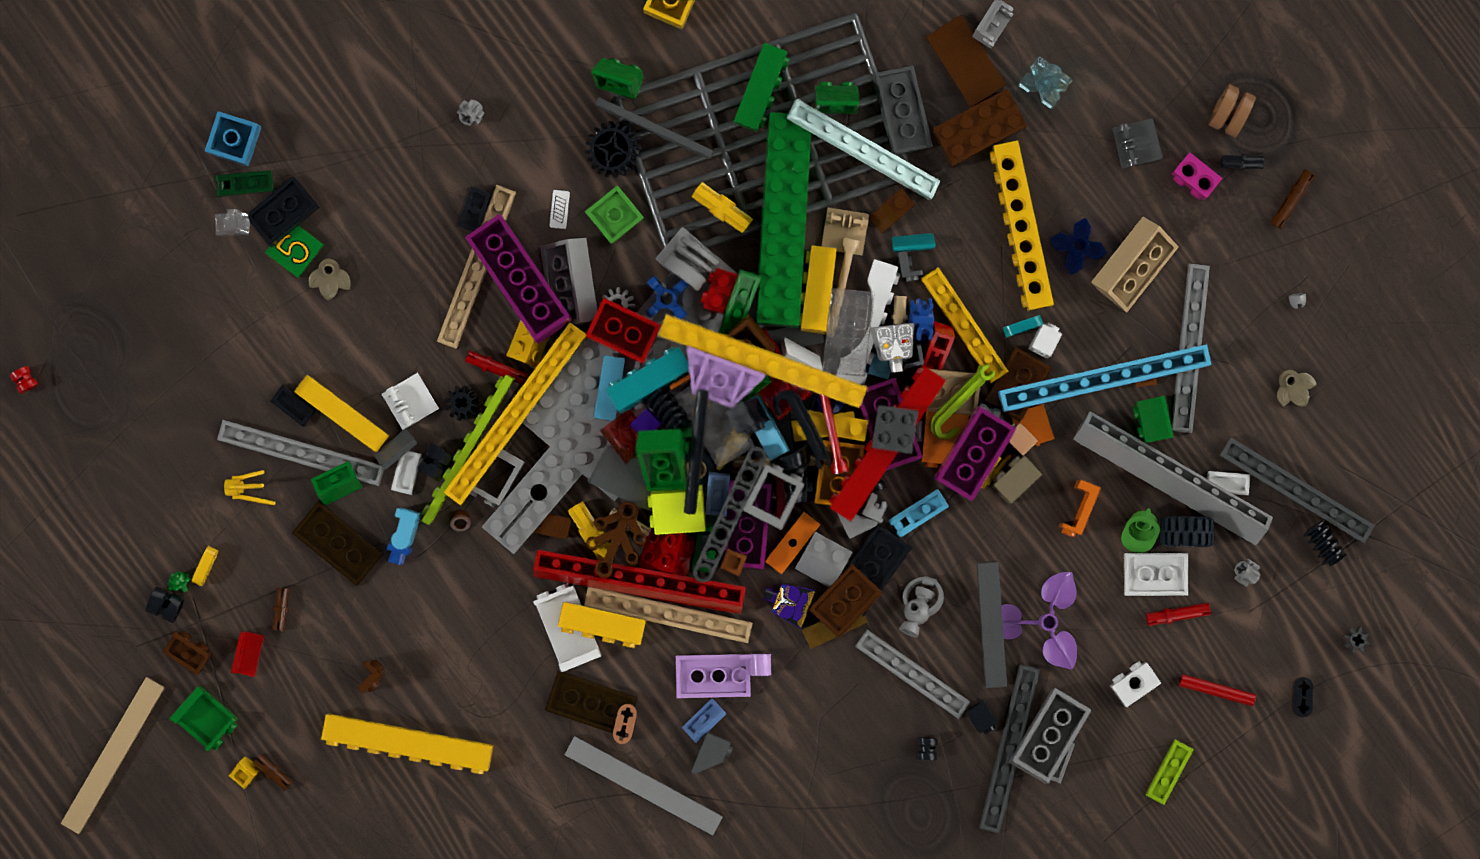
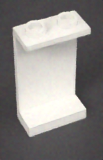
(569, 648)

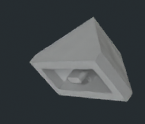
(857, 525)

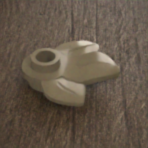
(329, 282)
(1295, 391)

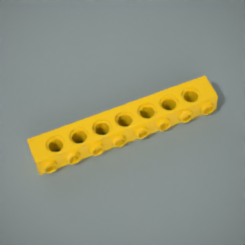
(1012, 152)

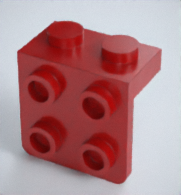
(668, 552)

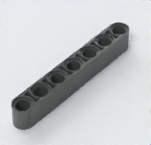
(721, 522)

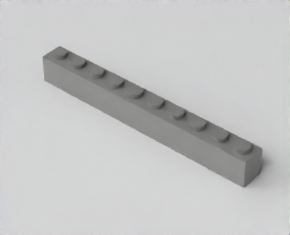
(1173, 478)

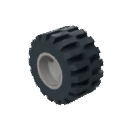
(1187, 531)

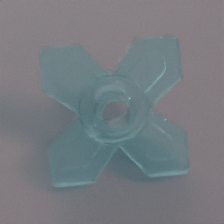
(1047, 80)

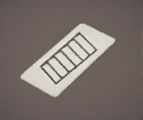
(559, 209)

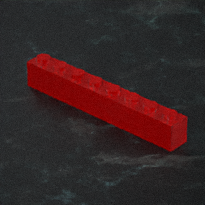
(876, 461)

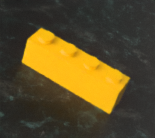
(818, 289)
(601, 623)

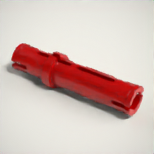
(495, 367)
(1171, 615)

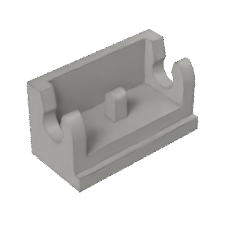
(993, 23)
(872, 511)

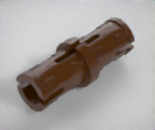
(280, 609)
(272, 772)

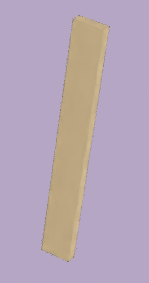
(472, 276)
(668, 614)
(112, 755)

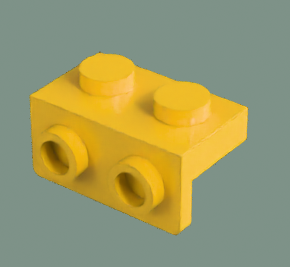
(525, 347)

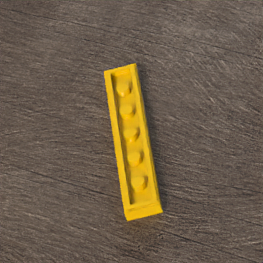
(963, 323)

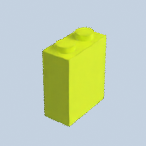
(669, 512)

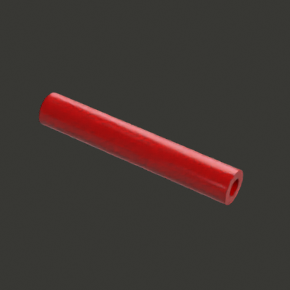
(1217, 690)

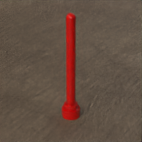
(839, 464)

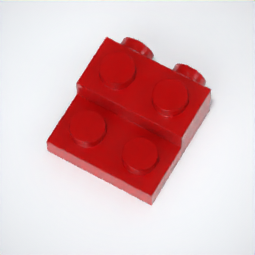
(720, 290)

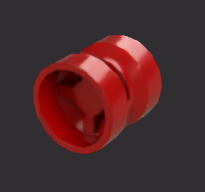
(23, 379)

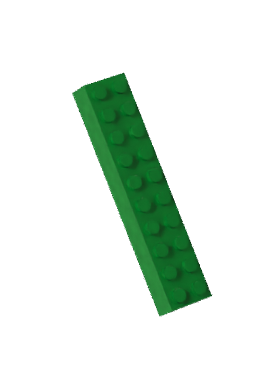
(783, 223)

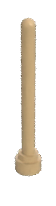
(850, 247)

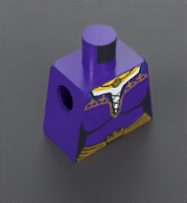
(790, 602)

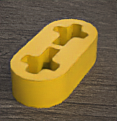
(205, 566)

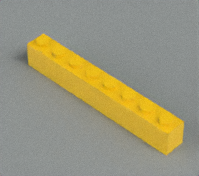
(407, 742)

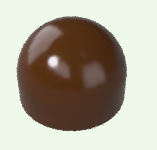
(460, 514)

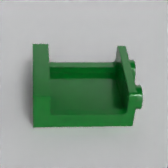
(205, 718)

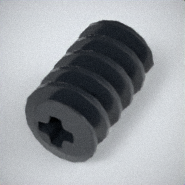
(667, 410)
(1324, 544)

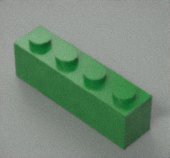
(760, 87)

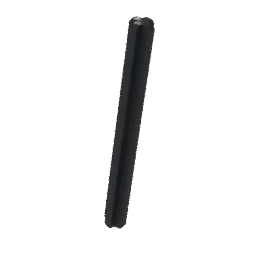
(696, 451)

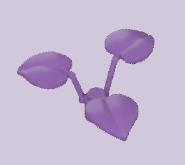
(1062, 648)

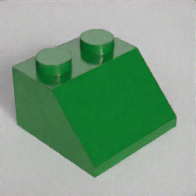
(618, 78)
(1153, 419)

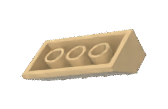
(1135, 264)

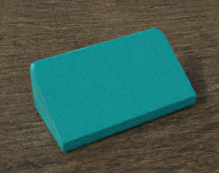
(913, 242)

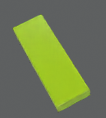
(1169, 772)

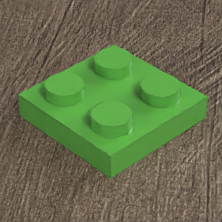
(614, 214)

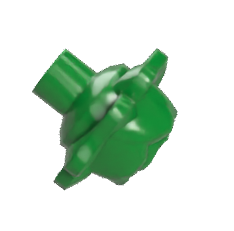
(178, 581)

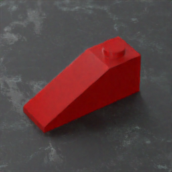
(937, 350)

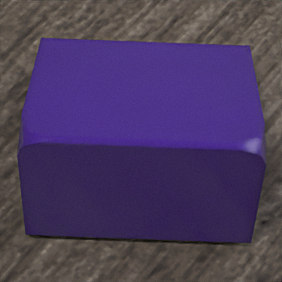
(645, 421)

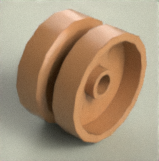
(1233, 111)

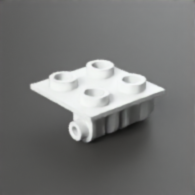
(410, 401)

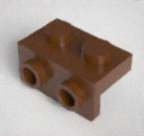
(187, 652)
(372, 682)

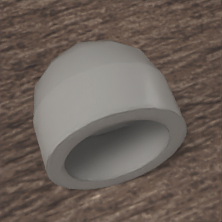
(1299, 298)

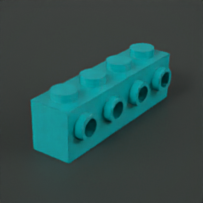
(645, 382)

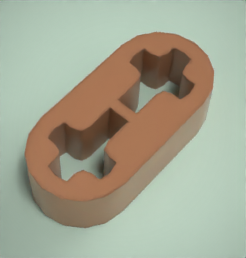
(629, 725)

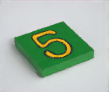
(295, 251)

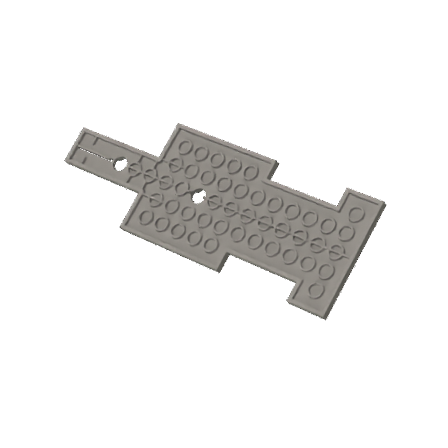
(567, 410)

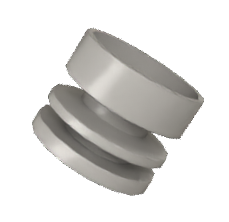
(690, 263)

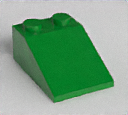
(836, 99)
(662, 459)

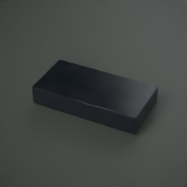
(293, 405)

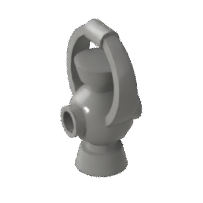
(917, 610)

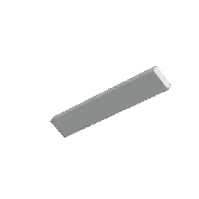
(912, 674)

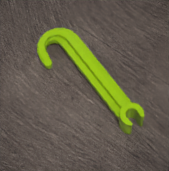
(957, 401)

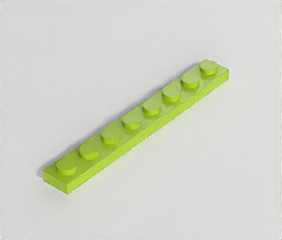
(471, 440)

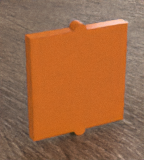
(1037, 424)

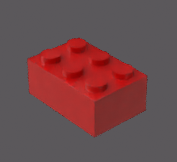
(623, 331)

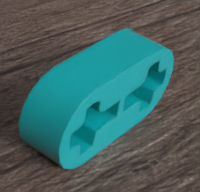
(1023, 326)

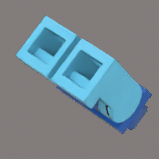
(404, 536)

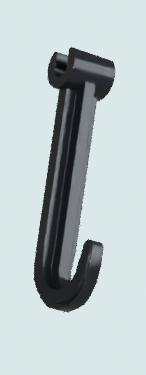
(806, 425)

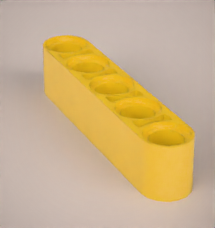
(341, 413)

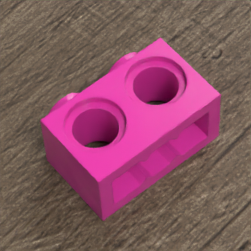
(1199, 171)

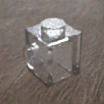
(232, 223)

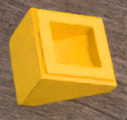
(244, 772)

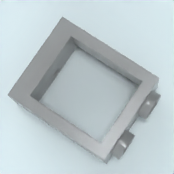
(777, 471)
(491, 500)

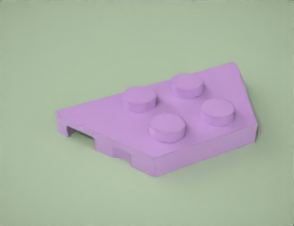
(722, 378)

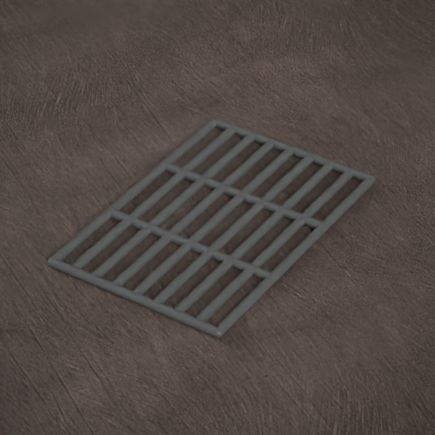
(723, 149)

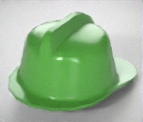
(1140, 531)

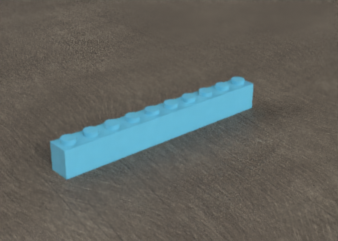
(1104, 378)

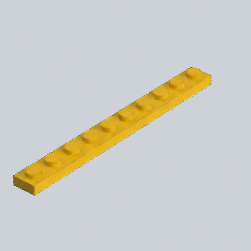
(762, 361)
(515, 413)

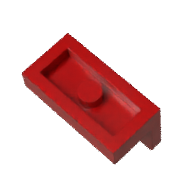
(247, 653)

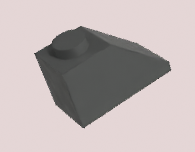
(712, 752)

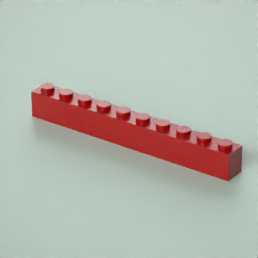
(640, 582)

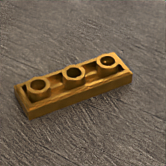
(819, 633)

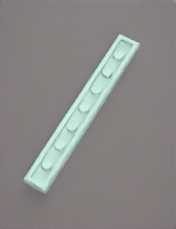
(863, 149)

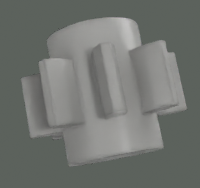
(470, 112)
(1247, 572)

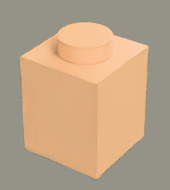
(1022, 440)

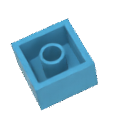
(233, 138)

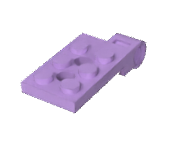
(735, 667)

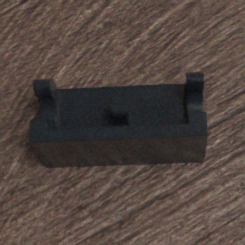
(473, 209)

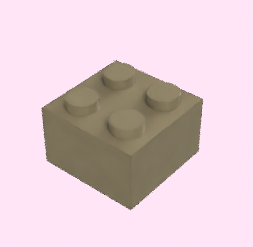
(1016, 479)

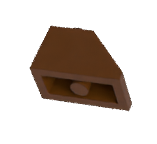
(891, 211)

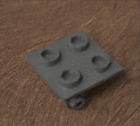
(1137, 143)
(895, 429)

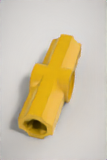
(722, 207)
(585, 523)

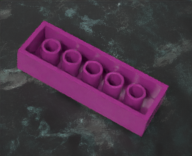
(518, 278)

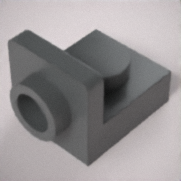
(905, 264)

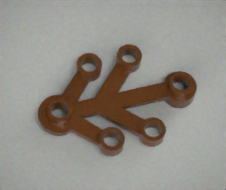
(617, 536)

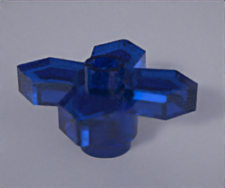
(1089, 249)

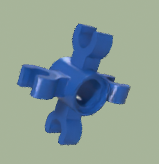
(660, 290)
(922, 318)

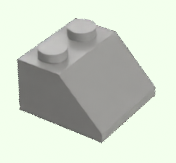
(823, 560)

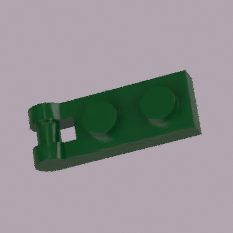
(244, 183)

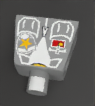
(893, 343)

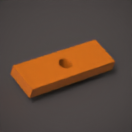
(801, 532)

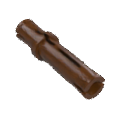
(1290, 202)

